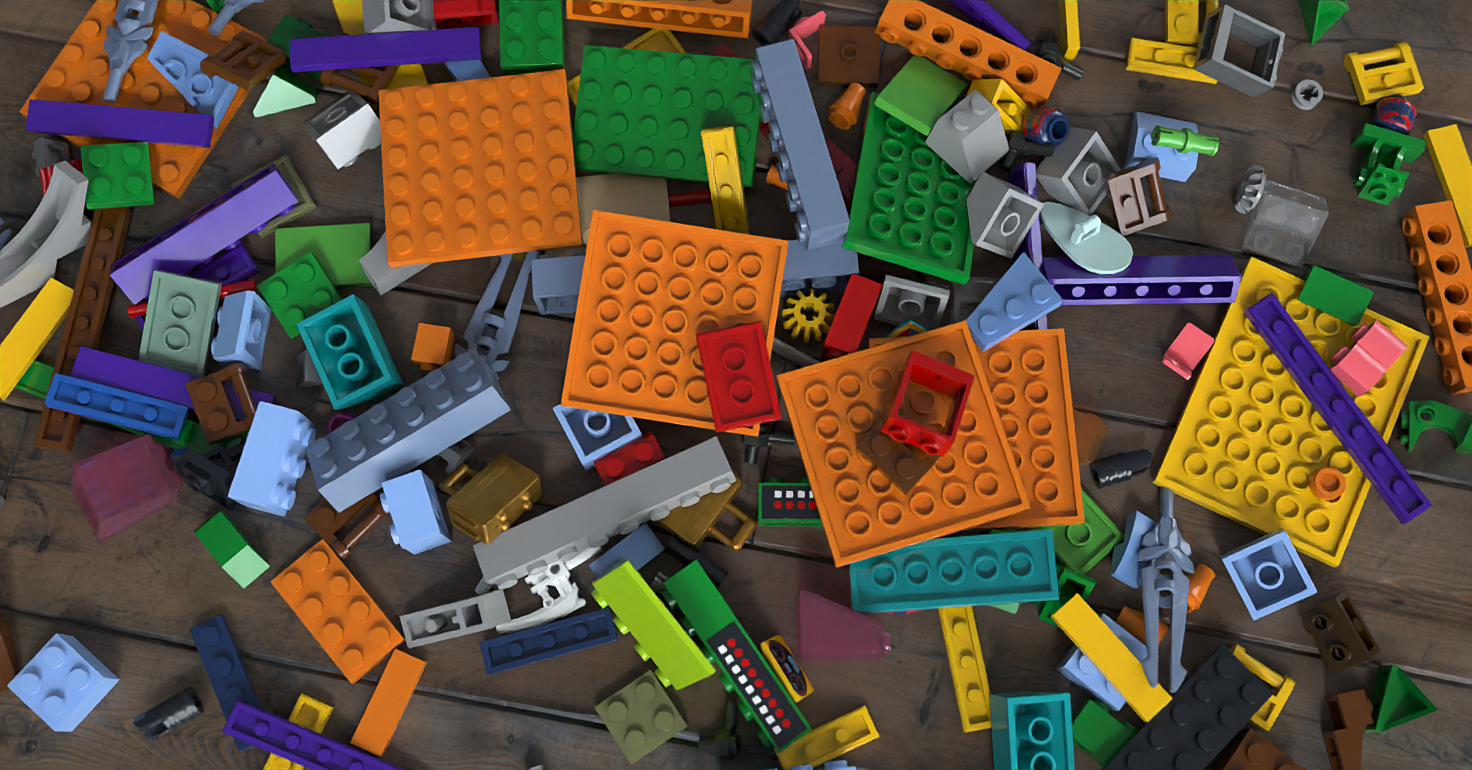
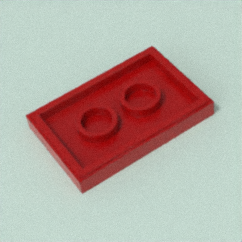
(738, 376)

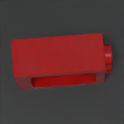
(851, 318)
(950, 382)

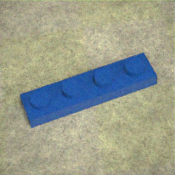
(116, 406)

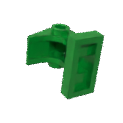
(1386, 151)
(1442, 417)

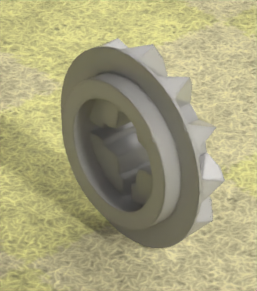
(1250, 189)

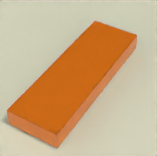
(388, 702)

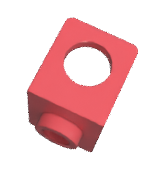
(801, 30)
(1187, 350)

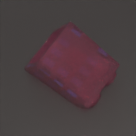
(123, 486)
(837, 633)

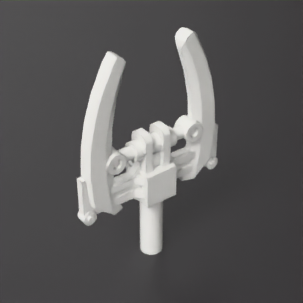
(557, 576)

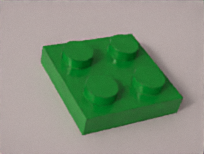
(117, 175)
(299, 292)

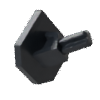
(209, 472)

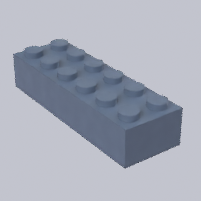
(800, 145)
(406, 429)

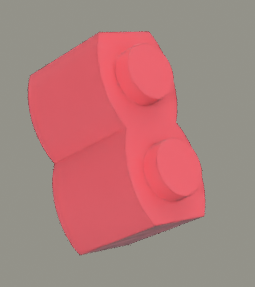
(1367, 357)

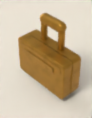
(491, 497)
(698, 520)

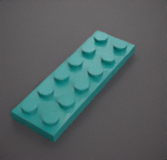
(958, 573)

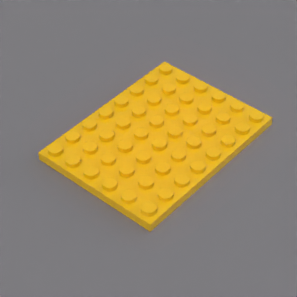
(1257, 438)

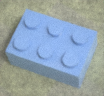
(272, 459)

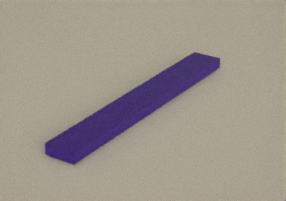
(1337, 409)

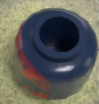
(1394, 114)
(1046, 126)

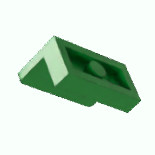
(1334, 295)

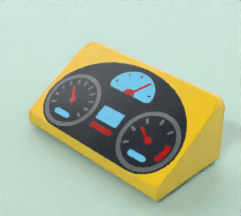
(786, 668)

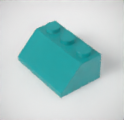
(350, 353)
(1032, 731)

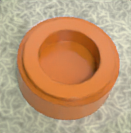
(1327, 483)

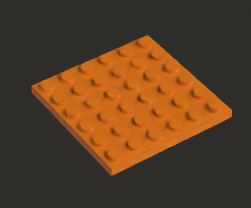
(83, 73)
(478, 168)
(646, 299)
(1035, 408)
(859, 508)

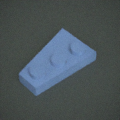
(181, 67)
(1012, 304)

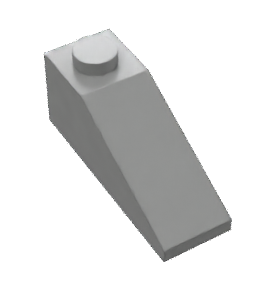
(455, 618)

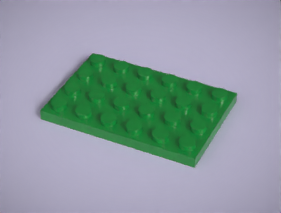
(648, 111)
(908, 201)

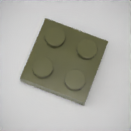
(641, 717)

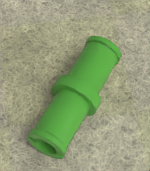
(1184, 140)

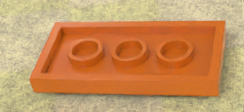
(338, 611)

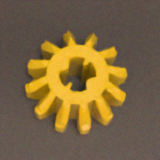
(796, 315)

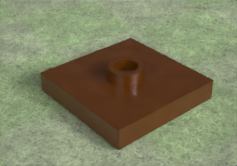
(848, 56)

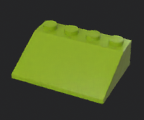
(651, 625)

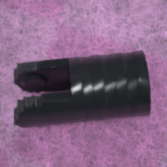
(777, 22)
(1119, 467)
(170, 714)

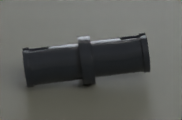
(686, 553)

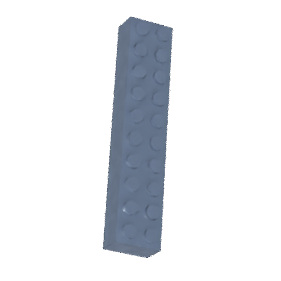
(824, 269)

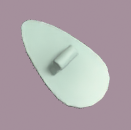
(1086, 239)

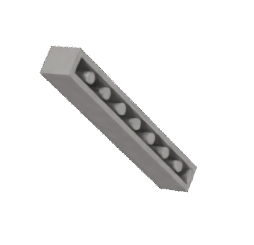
(605, 513)

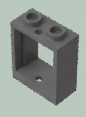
(1213, 43)

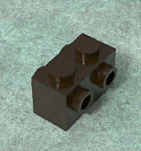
(1339, 632)

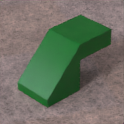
(231, 549)

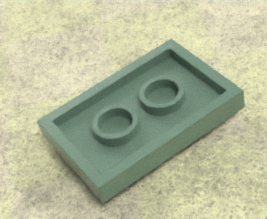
(180, 322)

